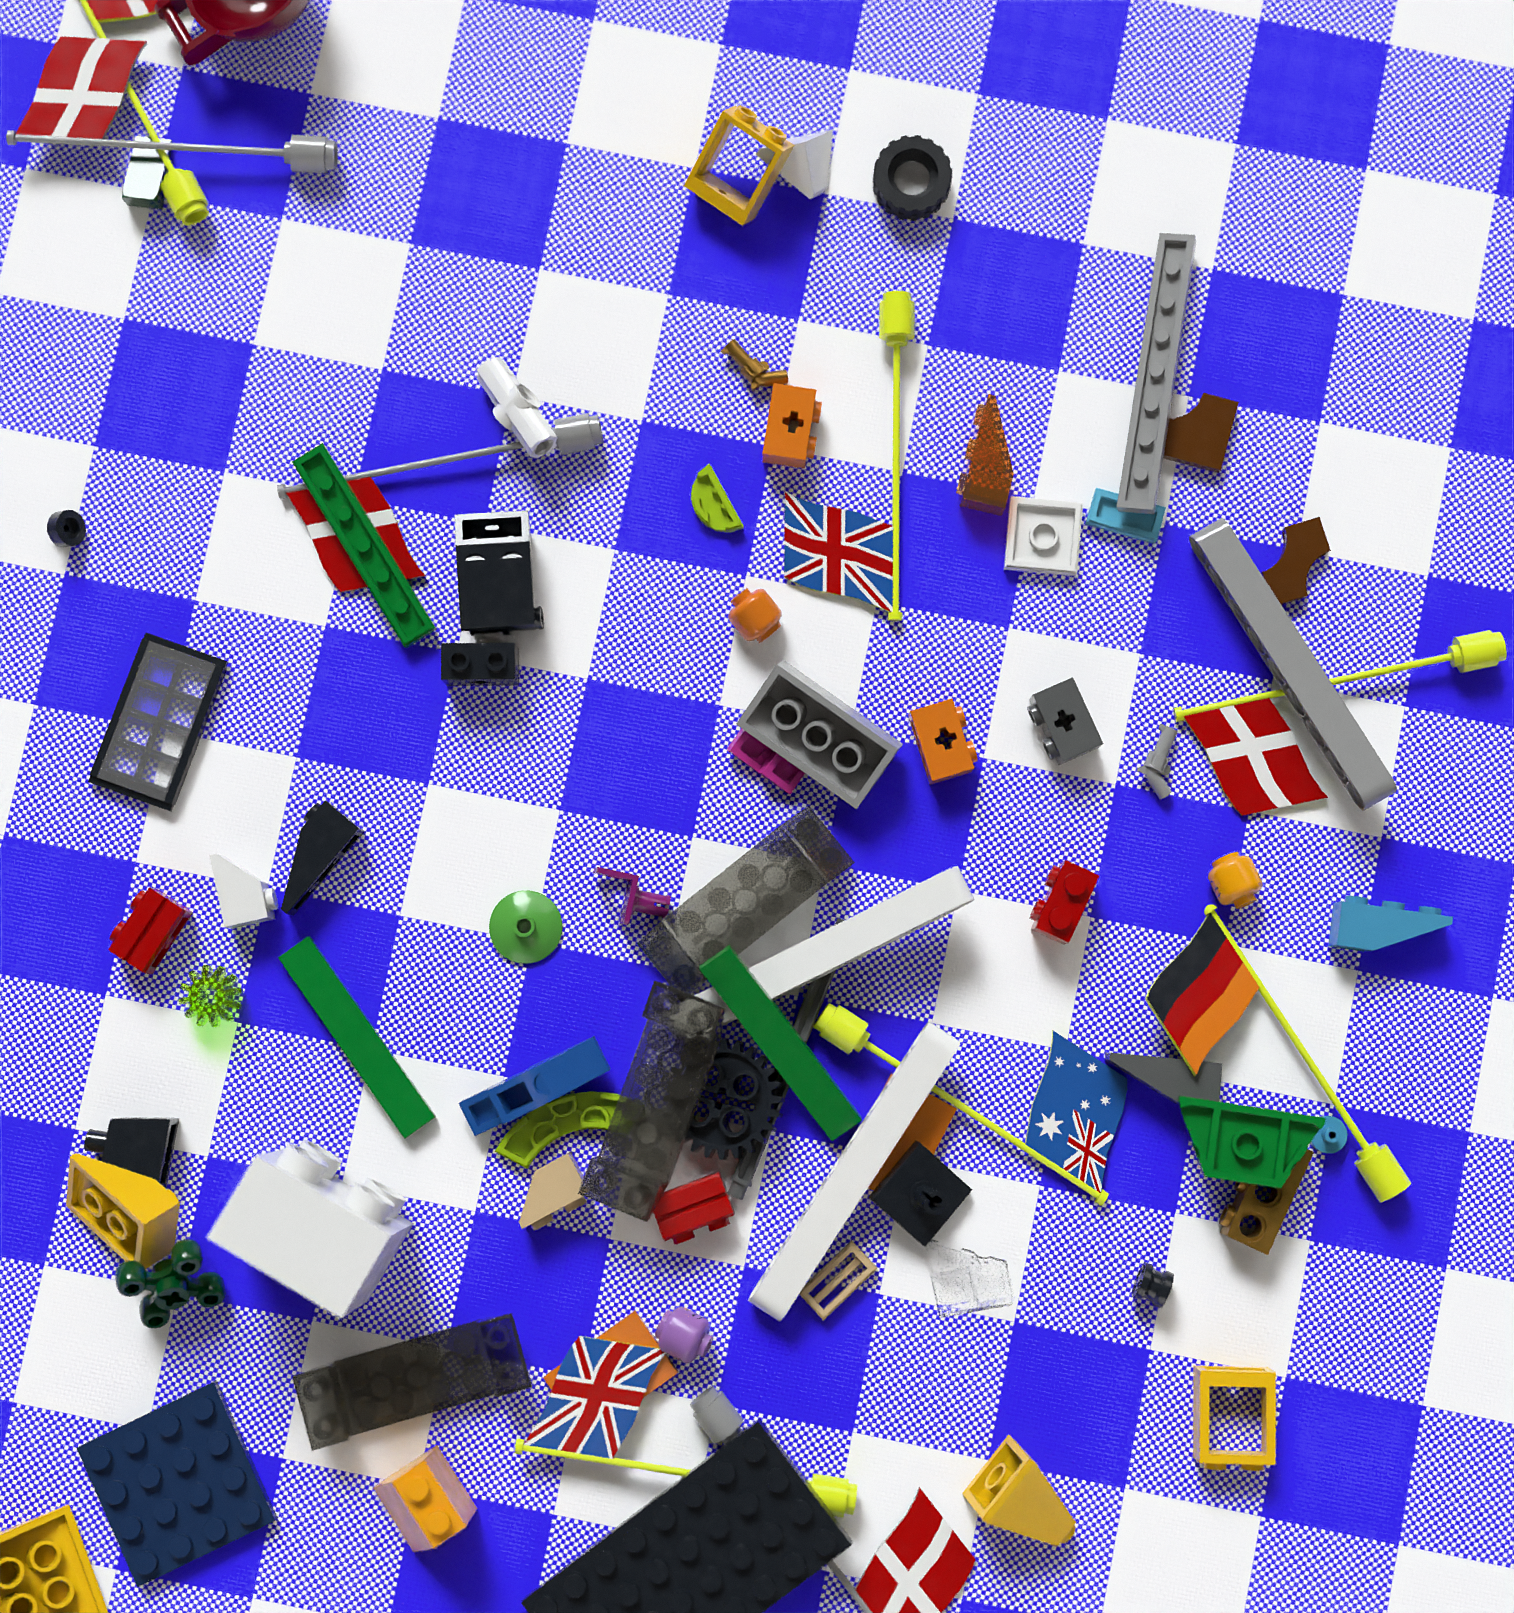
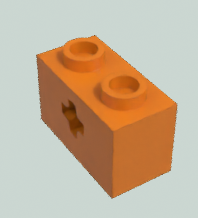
(786, 405)
(927, 725)

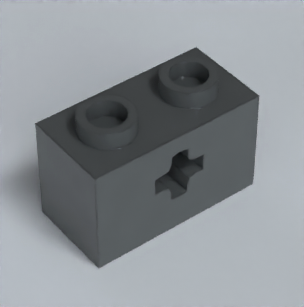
(1068, 703)

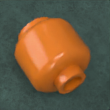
(755, 615)

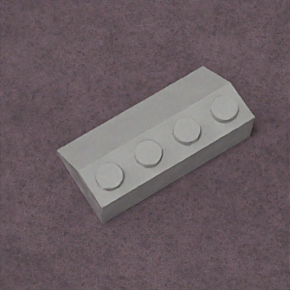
(819, 733)

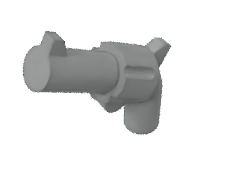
(1157, 762)

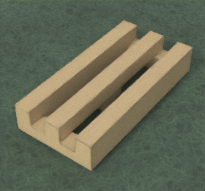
(848, 1290)

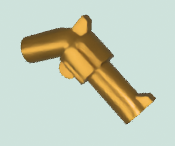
(753, 369)

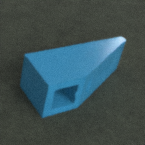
(1372, 927)

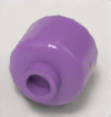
(684, 1334)

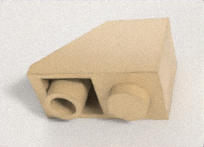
(551, 1189)

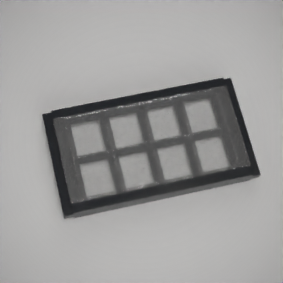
(158, 722)

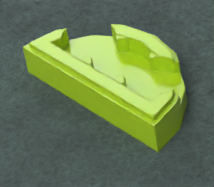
(712, 503)

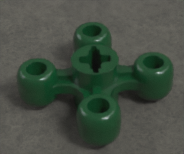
(170, 1284)

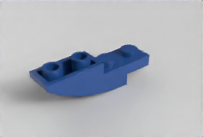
(534, 1086)

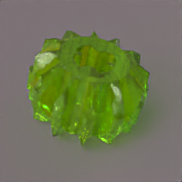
(198, 995)

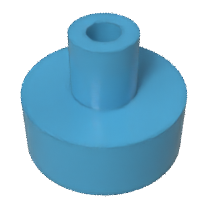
(1336, 1141)

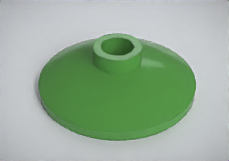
(544, 931)

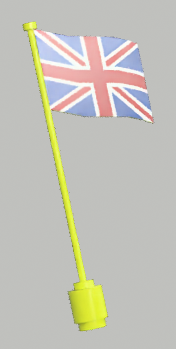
(842, 548)
(599, 1401)

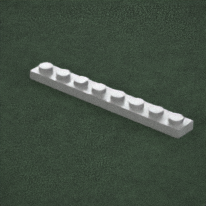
(1156, 373)

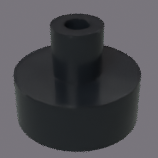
(66, 528)

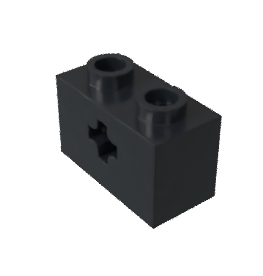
(480, 664)

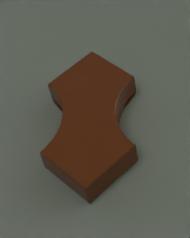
(1301, 547)

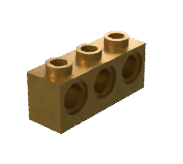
(1267, 1213)

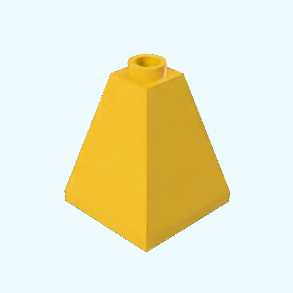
(1018, 1497)

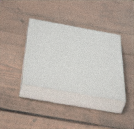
(1043, 536)

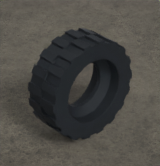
(908, 150)

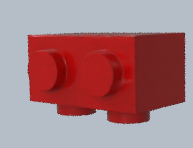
(1064, 901)

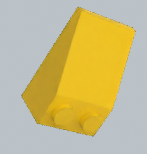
(123, 1209)

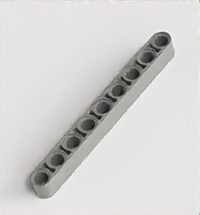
(1293, 664)

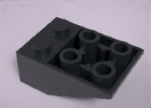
(494, 570)

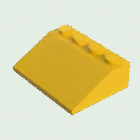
(47, 1567)

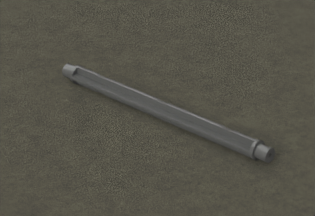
(803, 1025)

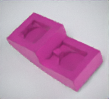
(765, 761)

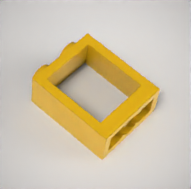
(718, 192)
(1234, 1377)

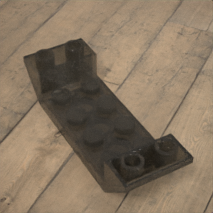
(746, 899)
(656, 1102)
(411, 1379)

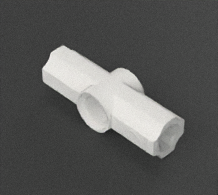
(516, 407)

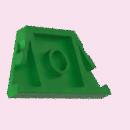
(1246, 1140)

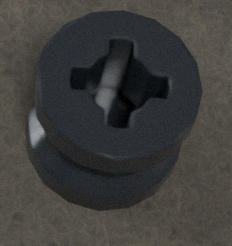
(1152, 1285)

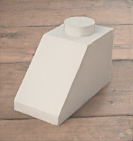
(241, 895)

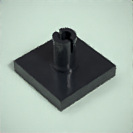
(920, 1193)

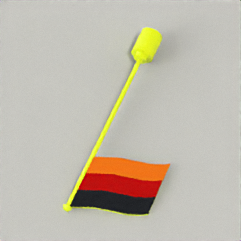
(1207, 994)

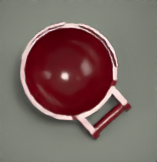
(227, 22)

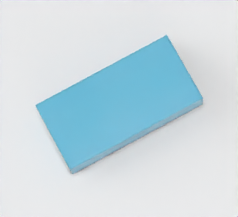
(1105, 516)

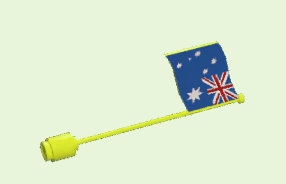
(1070, 1114)

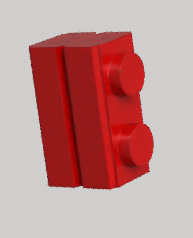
(149, 930)
(693, 1207)

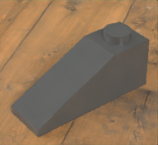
(1171, 1076)

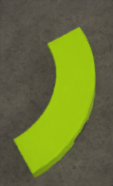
(554, 1120)

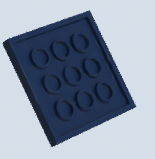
(177, 1483)

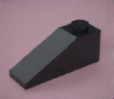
(319, 849)

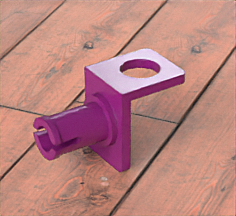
(636, 899)

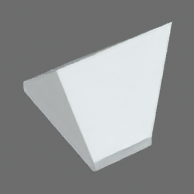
(807, 163)

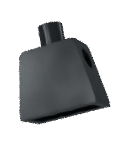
(137, 1145)

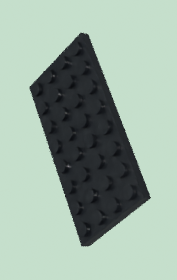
(712, 1542)

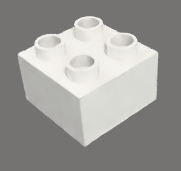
(312, 1227)

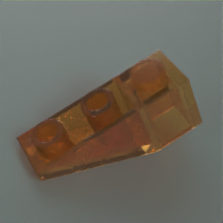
(990, 468)

